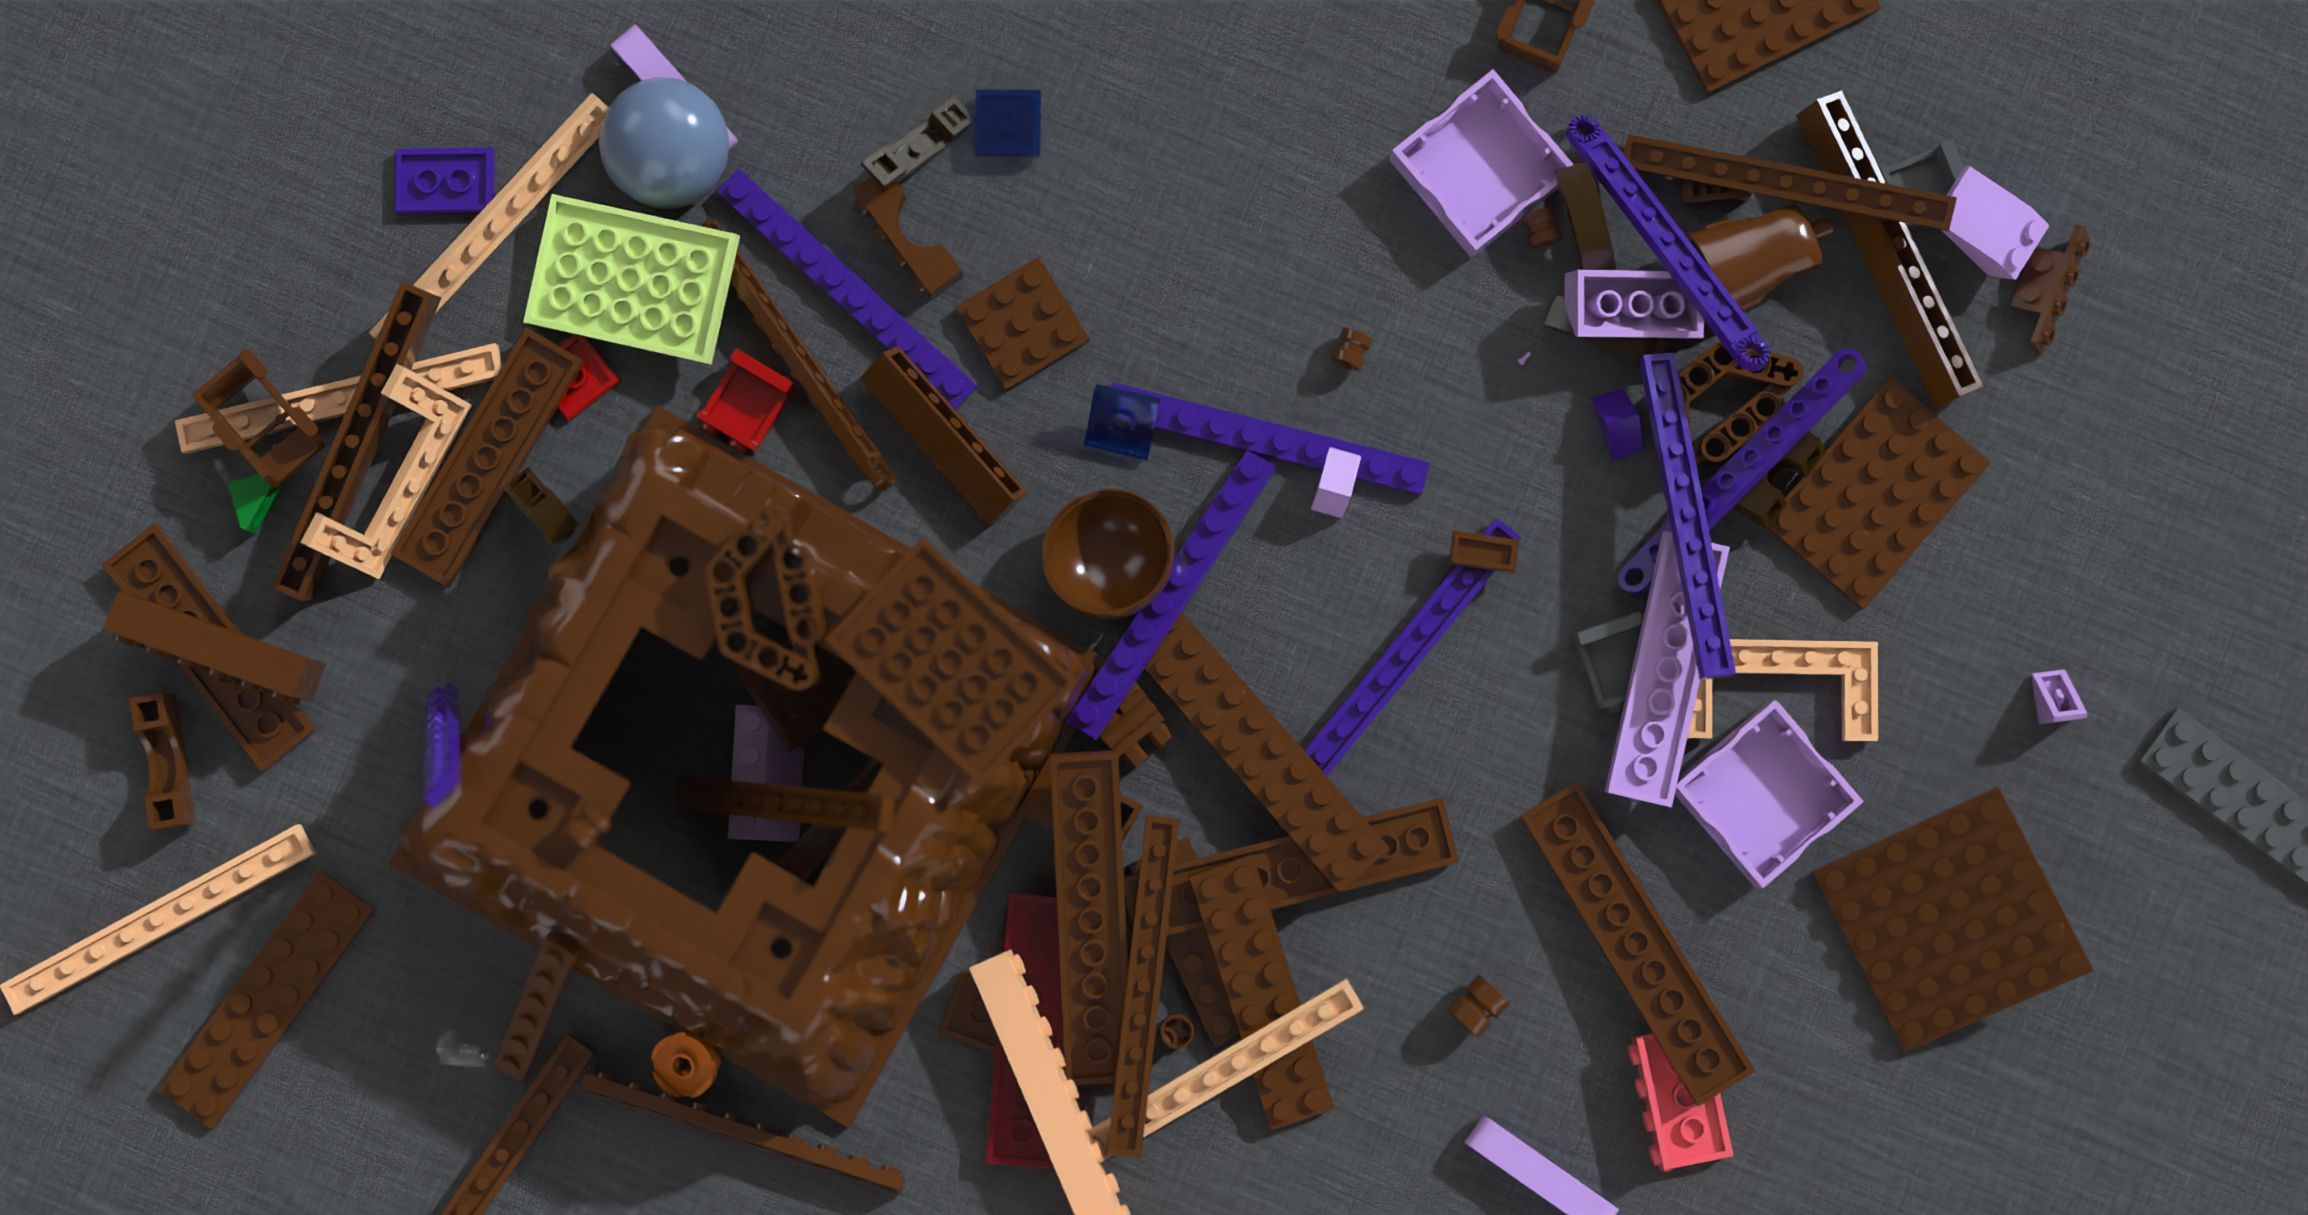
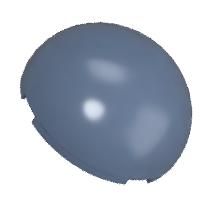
(664, 143)

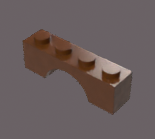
(932, 266)
(169, 792)

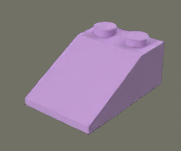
(1993, 225)

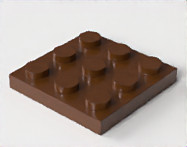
(1022, 323)
(792, 712)

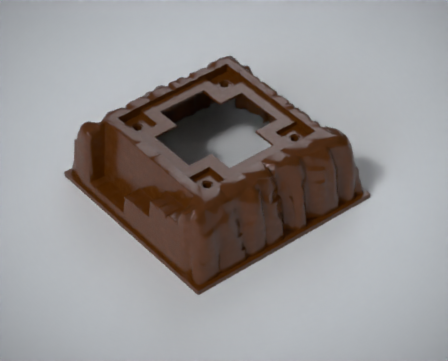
(885, 901)

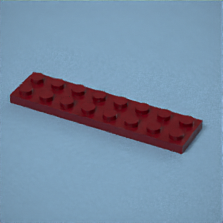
(1035, 938)

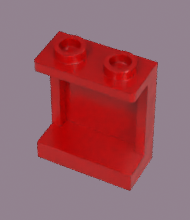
(746, 403)

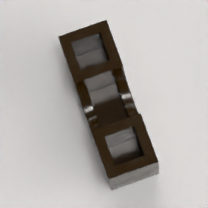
(1763, 500)

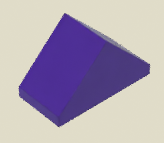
(1618, 423)

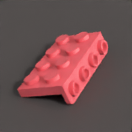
(1679, 1128)

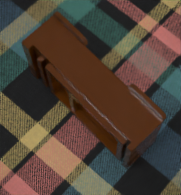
(1532, 54)
(285, 456)

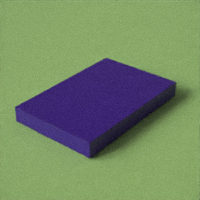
(443, 180)

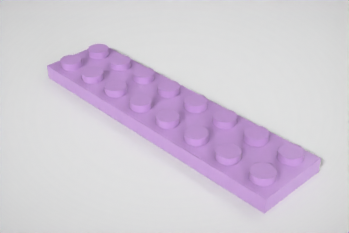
(1659, 689)

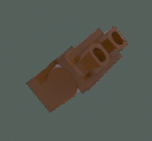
(1134, 724)

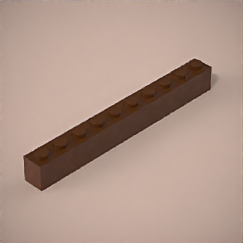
(1892, 257)
(357, 437)

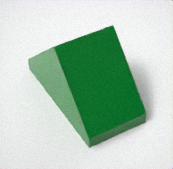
(253, 500)

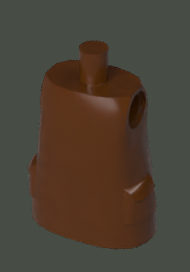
(1761, 251)

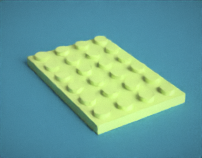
(631, 278)

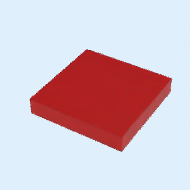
(592, 381)

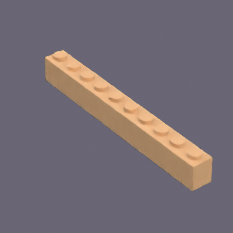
(1046, 1086)

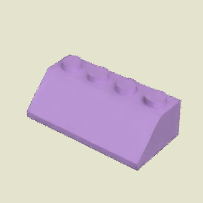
(1629, 305)
(763, 759)

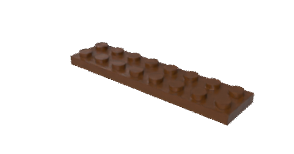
(487, 457)
(159, 573)
(1258, 984)
(267, 999)

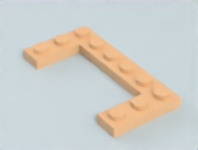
(443, 420)
(1851, 659)

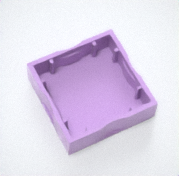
(1481, 163)
(1765, 794)

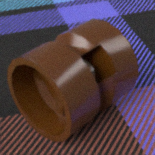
(1477, 1007)

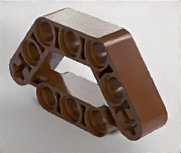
(1747, 414)
(756, 643)

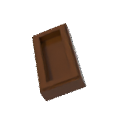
(1483, 552)

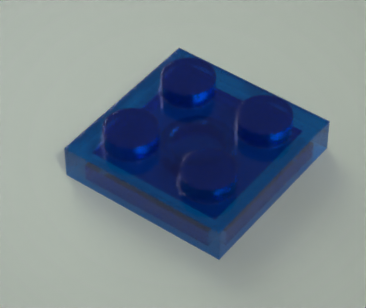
(1008, 123)
(1122, 421)

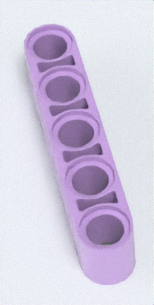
(647, 60)
(1536, 1171)

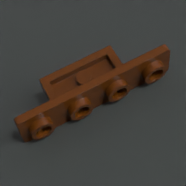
(2046, 285)

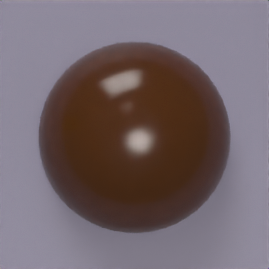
(1108, 553)

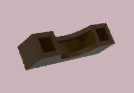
(541, 507)

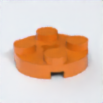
(697, 1051)

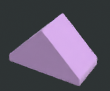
(1336, 482)
(2056, 697)

